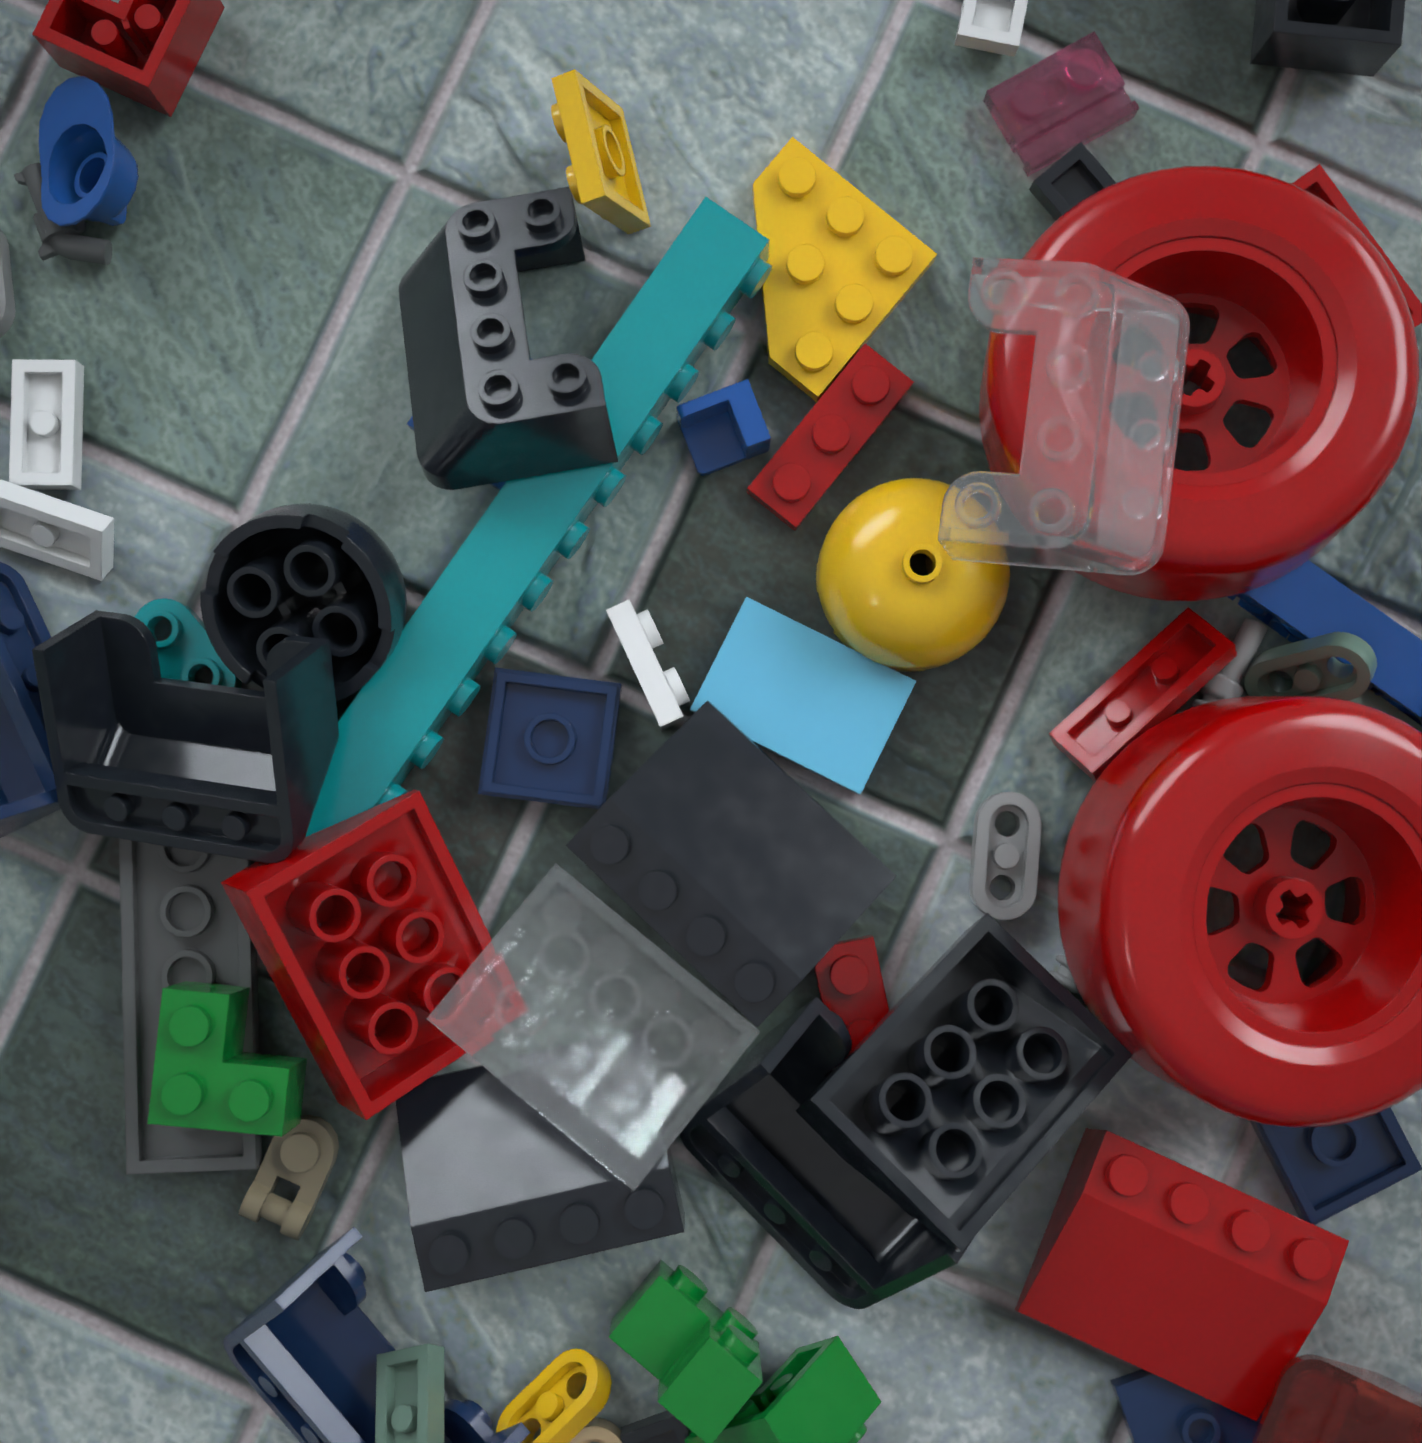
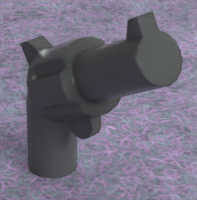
(62, 239)

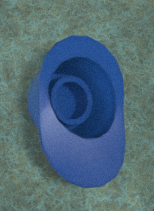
(81, 160)

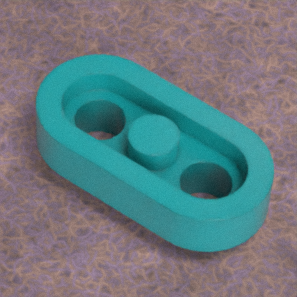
(187, 646)

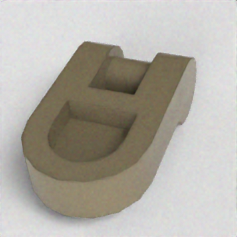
(301, 1157)

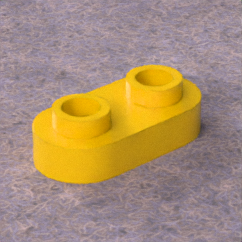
(555, 1398)

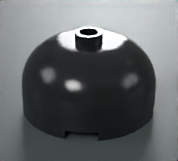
(277, 583)

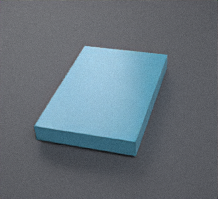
(805, 695)

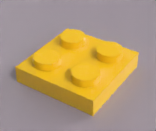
(600, 152)

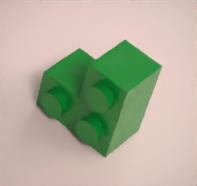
(205, 1075)
(695, 1350)
(809, 1399)

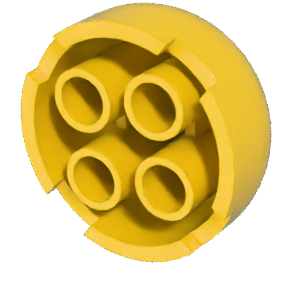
(885, 606)

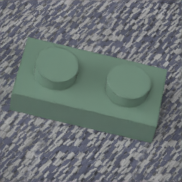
(410, 1395)

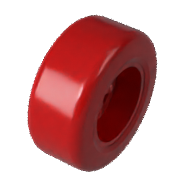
(1318, 309)
(1141, 885)

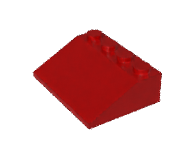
(364, 945)
(1179, 1273)

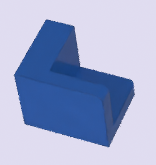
(723, 428)

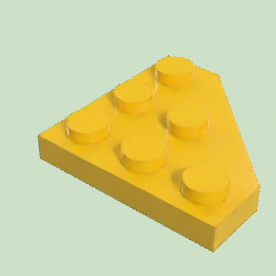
(833, 264)

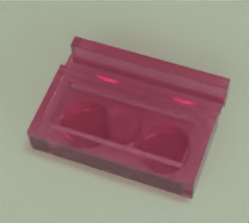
(1060, 103)

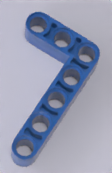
(1316, 604)

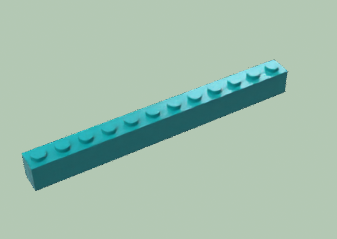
(539, 519)

